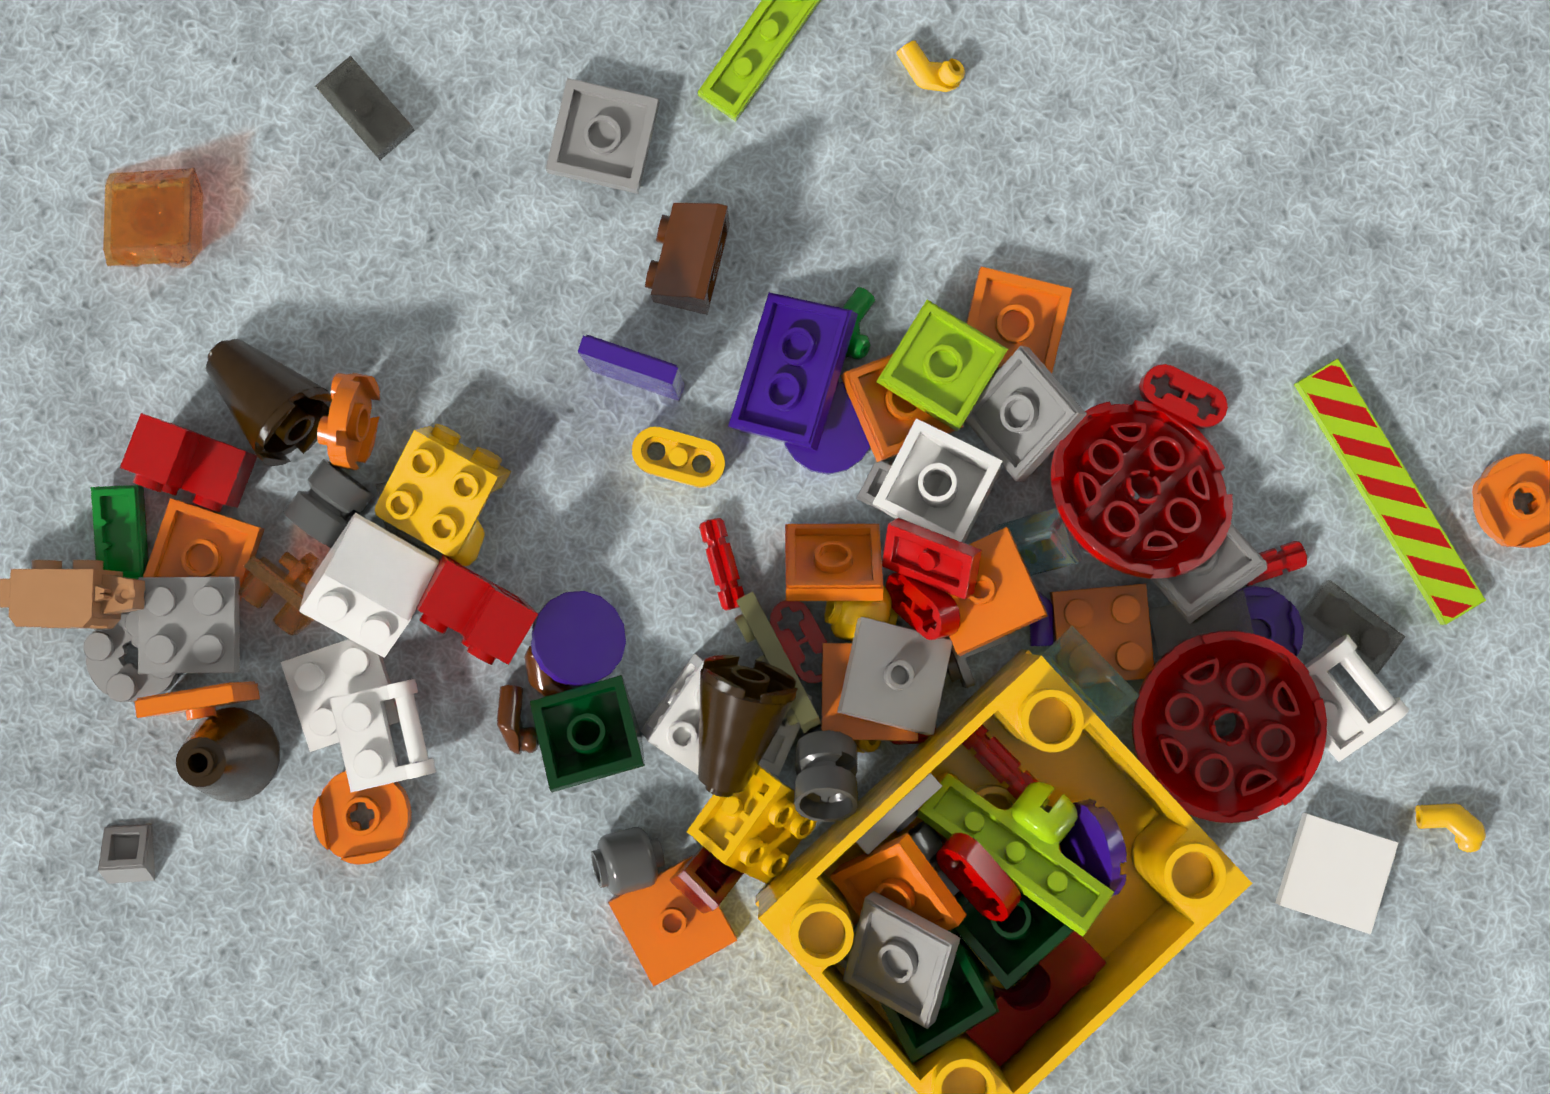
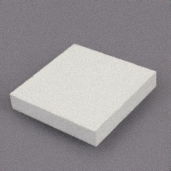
(1336, 873)

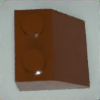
(689, 256)

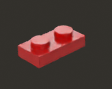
(931, 558)

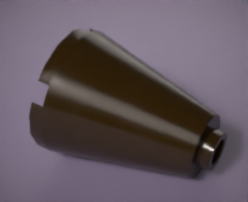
(268, 400)
(738, 719)
(230, 755)

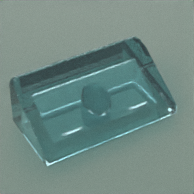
(1043, 541)
(1090, 676)

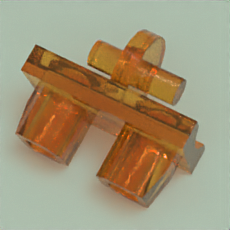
(267, 578)

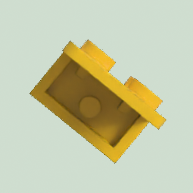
(440, 488)

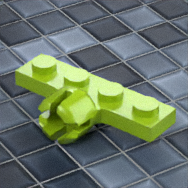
(1024, 846)

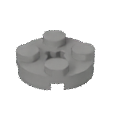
(108, 668)

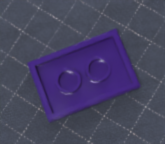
(631, 367)
(793, 370)

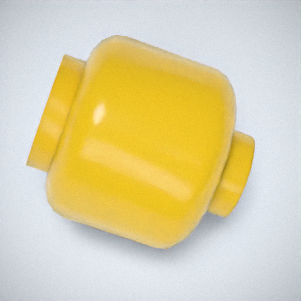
(844, 614)

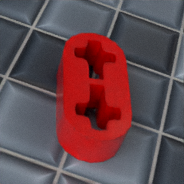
(1188, 386)
(923, 607)
(791, 646)
(978, 876)

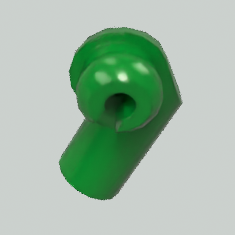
(860, 303)

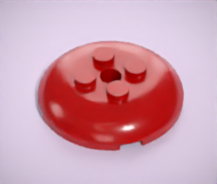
(1171, 467)
(1275, 735)

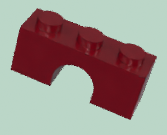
(1037, 997)

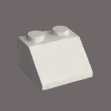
(938, 482)
(368, 585)

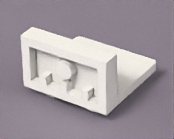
(676, 719)

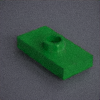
(120, 529)

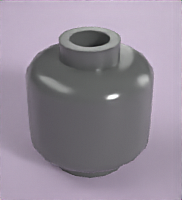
(627, 861)

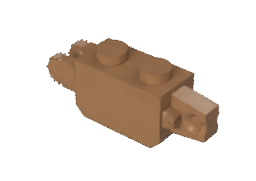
(69, 597)

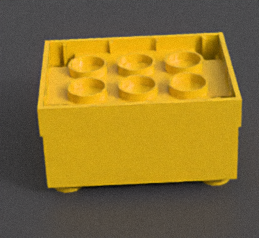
(1170, 892)

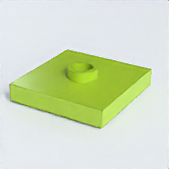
(942, 365)

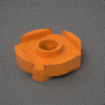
(348, 427)
(1495, 495)
(347, 838)

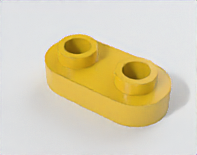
(678, 457)

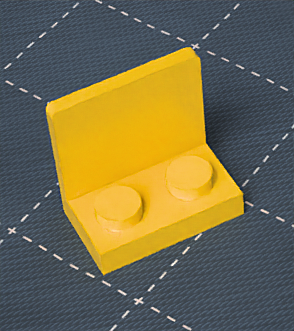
(754, 827)

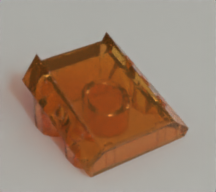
(153, 218)

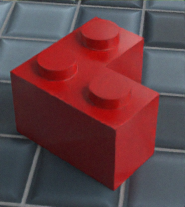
(177, 458)
(478, 609)

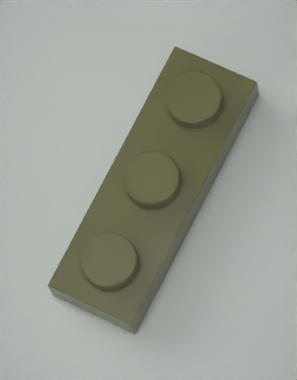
(756, 627)

